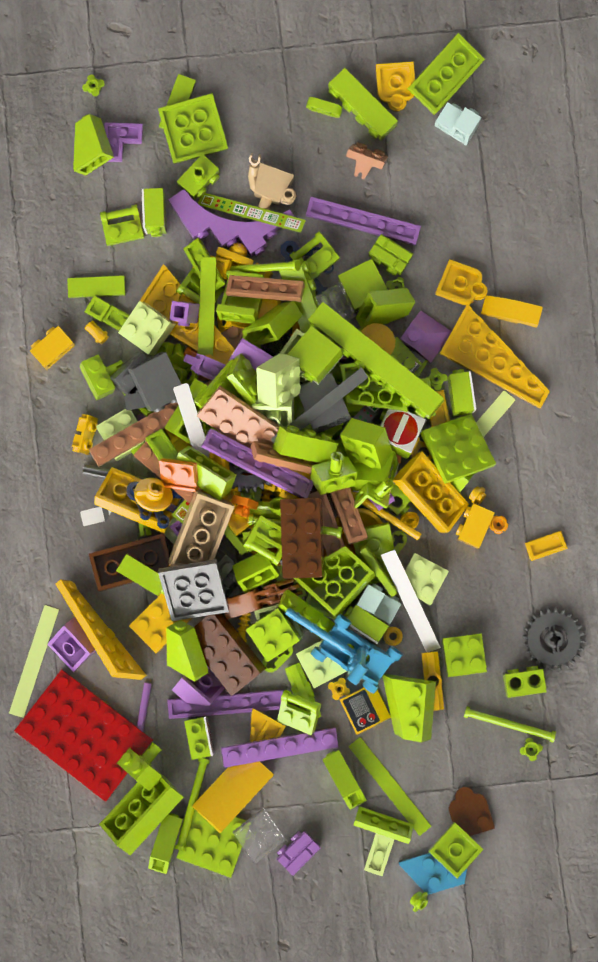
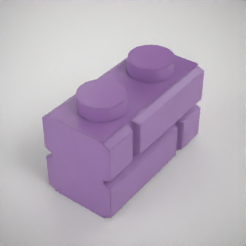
(297, 852)

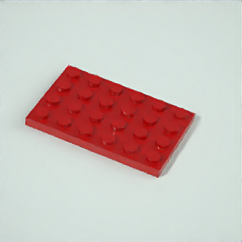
(82, 734)

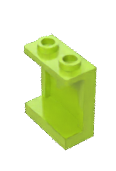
(239, 308)

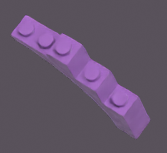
(200, 221)

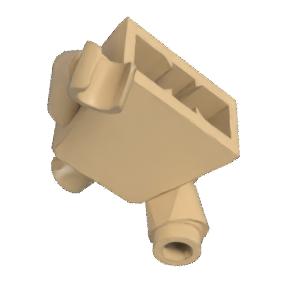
(270, 184)

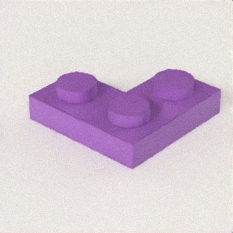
(122, 134)

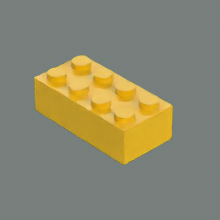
(153, 622)

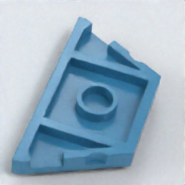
(430, 873)

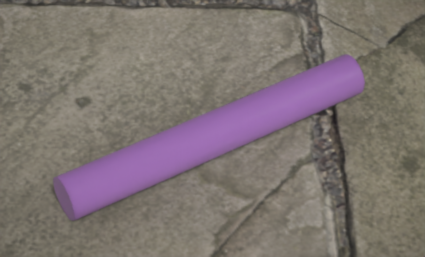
(143, 706)

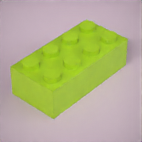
(140, 813)

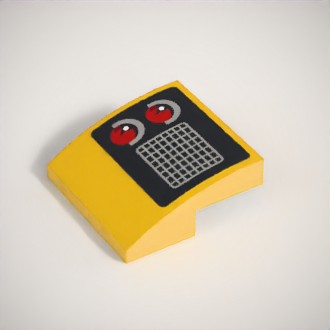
(364, 709)

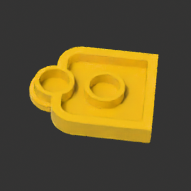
(393, 83)
(461, 284)

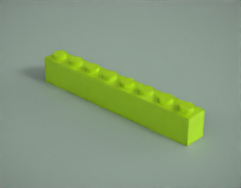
(376, 361)

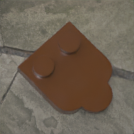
(470, 812)

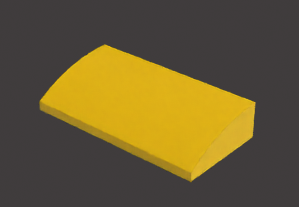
(430, 494)
(113, 497)
(231, 793)

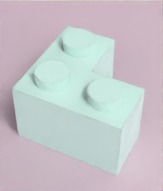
(458, 123)
(379, 604)

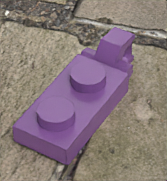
(204, 365)

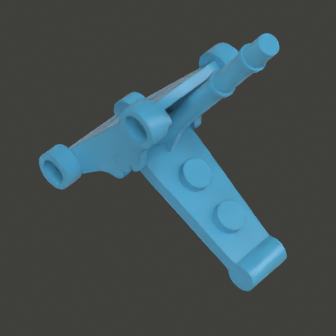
(354, 661)

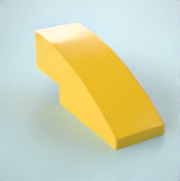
(512, 310)

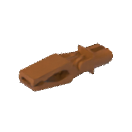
(252, 601)

